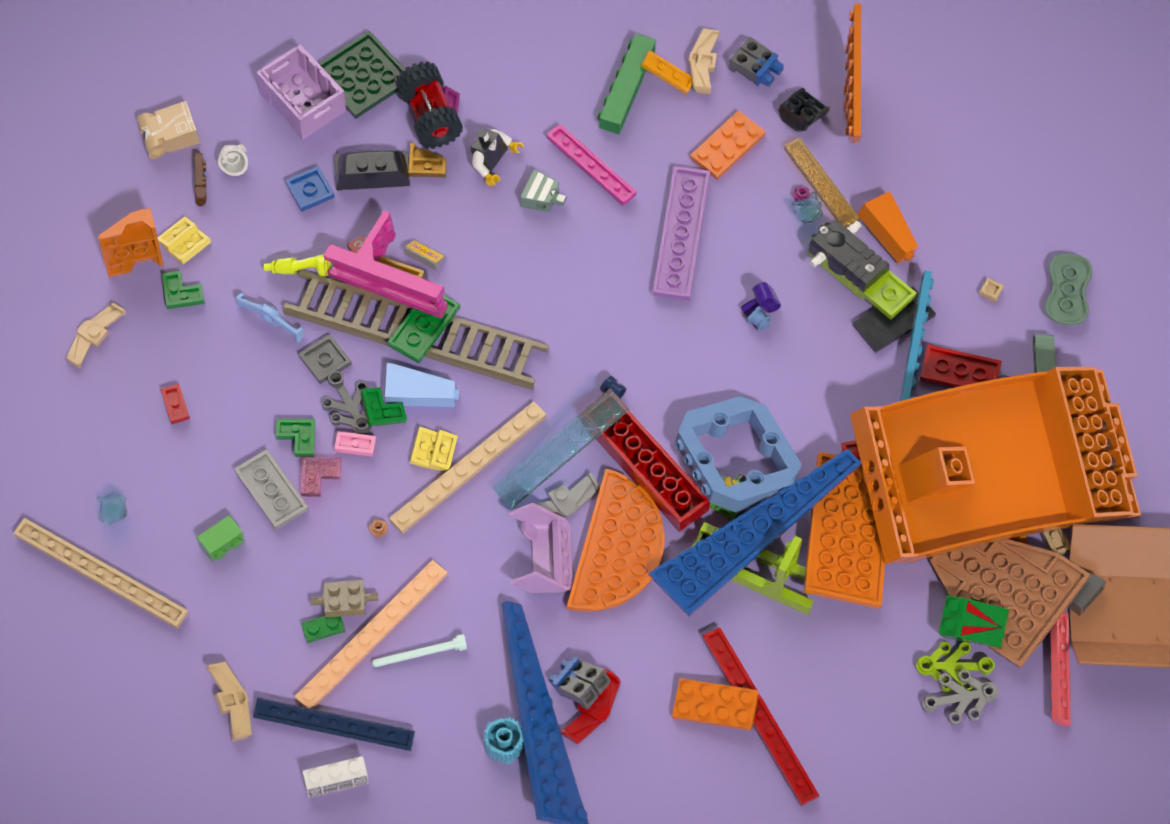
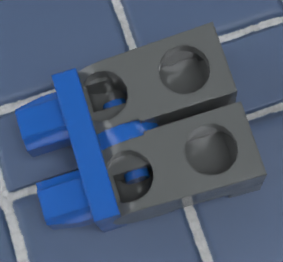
(756, 62)
(580, 681)

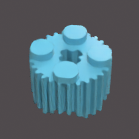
(503, 750)

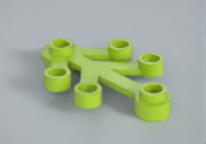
(951, 665)

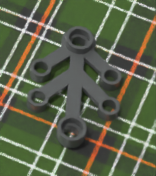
(349, 406)

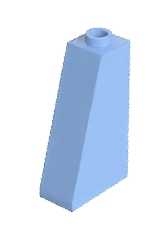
(418, 388)

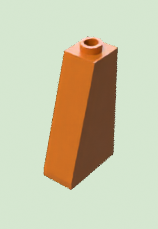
(889, 226)

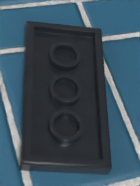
(881, 331)

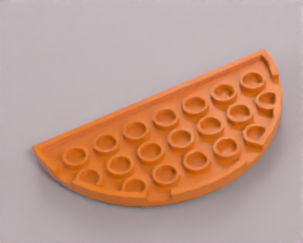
(852, 84)
(620, 546)

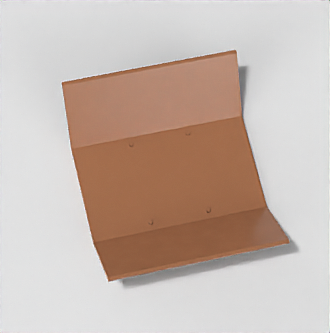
(1132, 613)

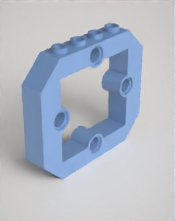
(715, 421)

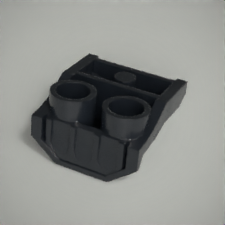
(802, 110)

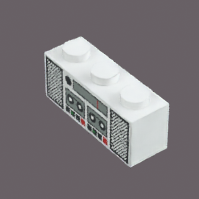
(335, 777)

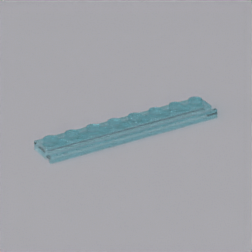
(560, 449)

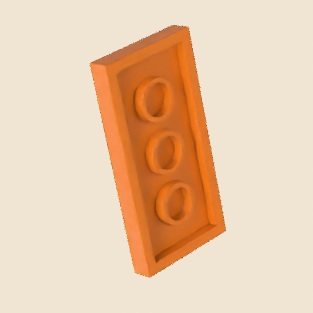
(727, 145)
(715, 704)

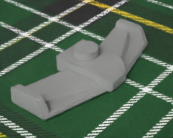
(568, 502)

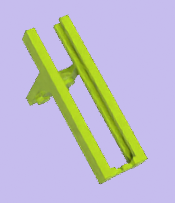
(784, 565)

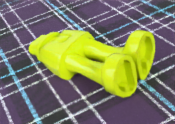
(292, 265)

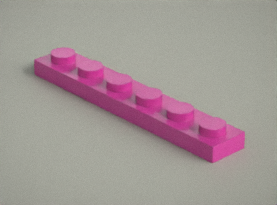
(591, 165)

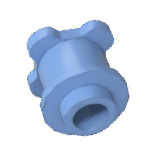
(759, 319)

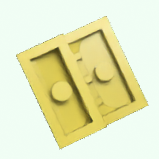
(183, 240)
(433, 449)

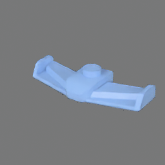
(270, 315)

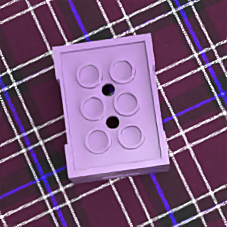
(315, 87)

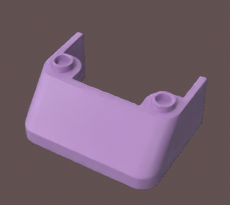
(550, 550)

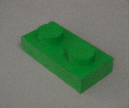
(322, 628)

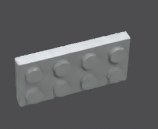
(271, 489)

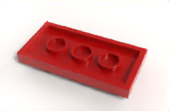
(957, 368)

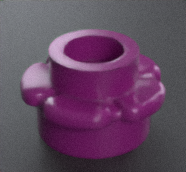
(797, 196)

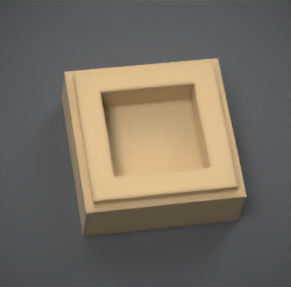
(991, 290)

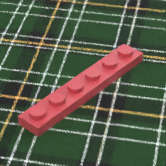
(1060, 671)

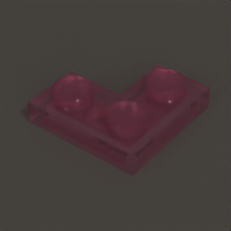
(315, 470)

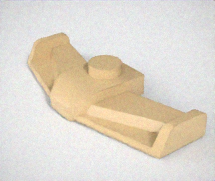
(703, 61)
(93, 333)
(232, 700)

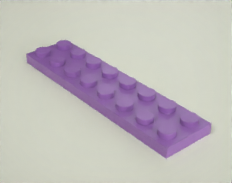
(681, 233)

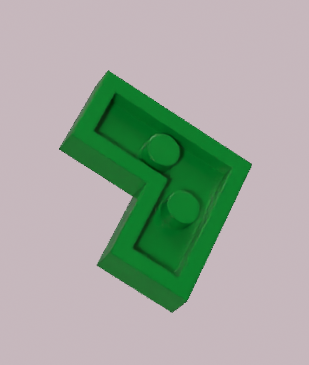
(179, 296)
(380, 413)
(299, 430)

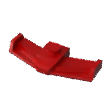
(596, 714)

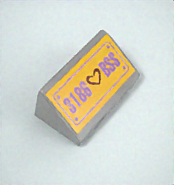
(424, 254)

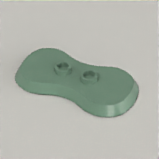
(1067, 299)

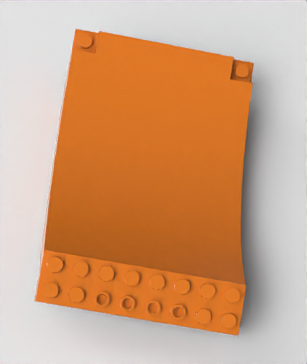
(995, 462)

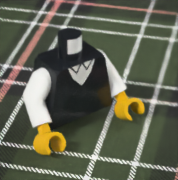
(488, 151)

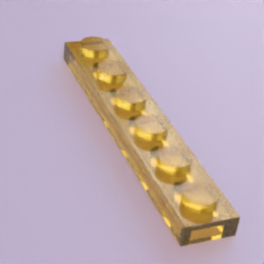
(821, 182)

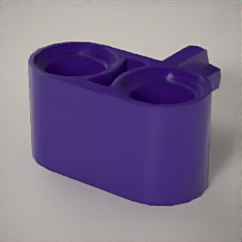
(764, 297)

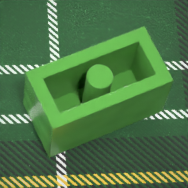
(220, 538)

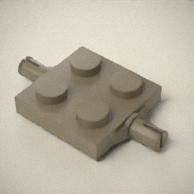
(344, 598)

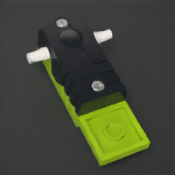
(858, 267)

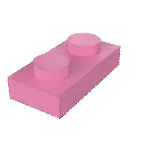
(355, 444)

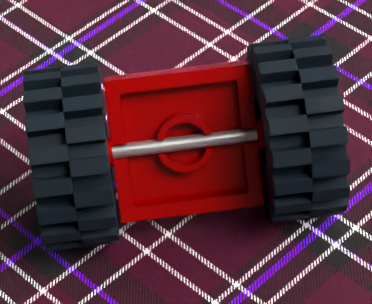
(422, 89)

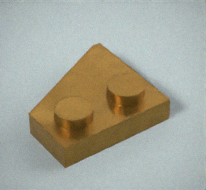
(426, 163)

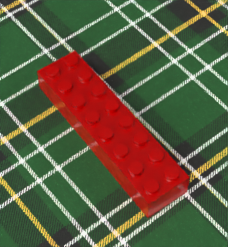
(654, 471)

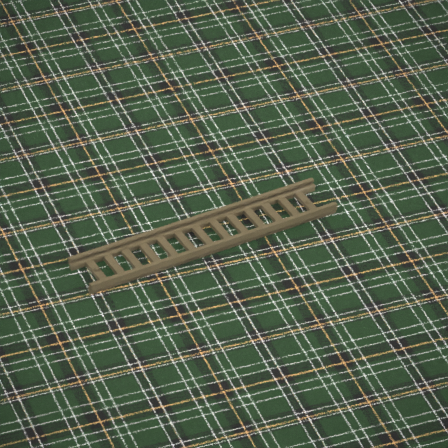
(444, 355)

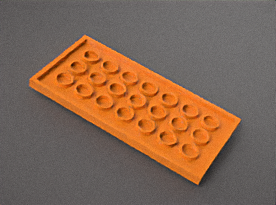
(844, 544)

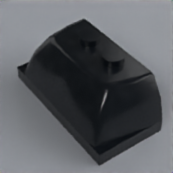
(372, 169)

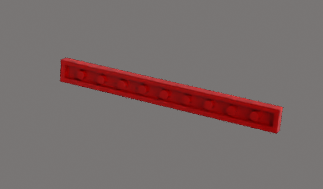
(764, 721)

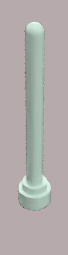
(458, 643)

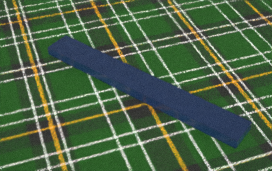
(334, 724)

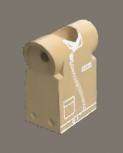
(168, 130)

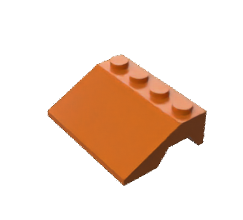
(130, 242)

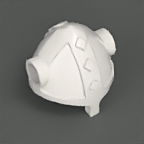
(233, 159)

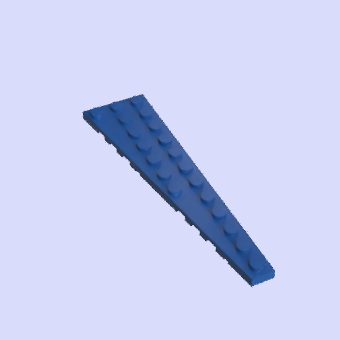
(717, 559)
(549, 768)

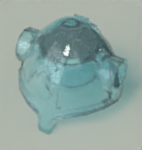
(808, 209)
(112, 508)

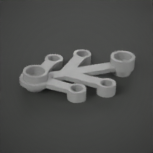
(962, 696)

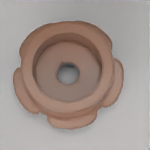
(378, 533)

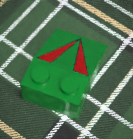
(973, 622)

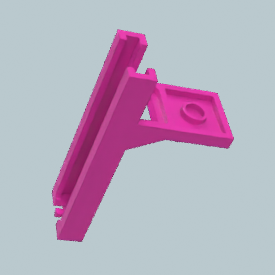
(369, 274)

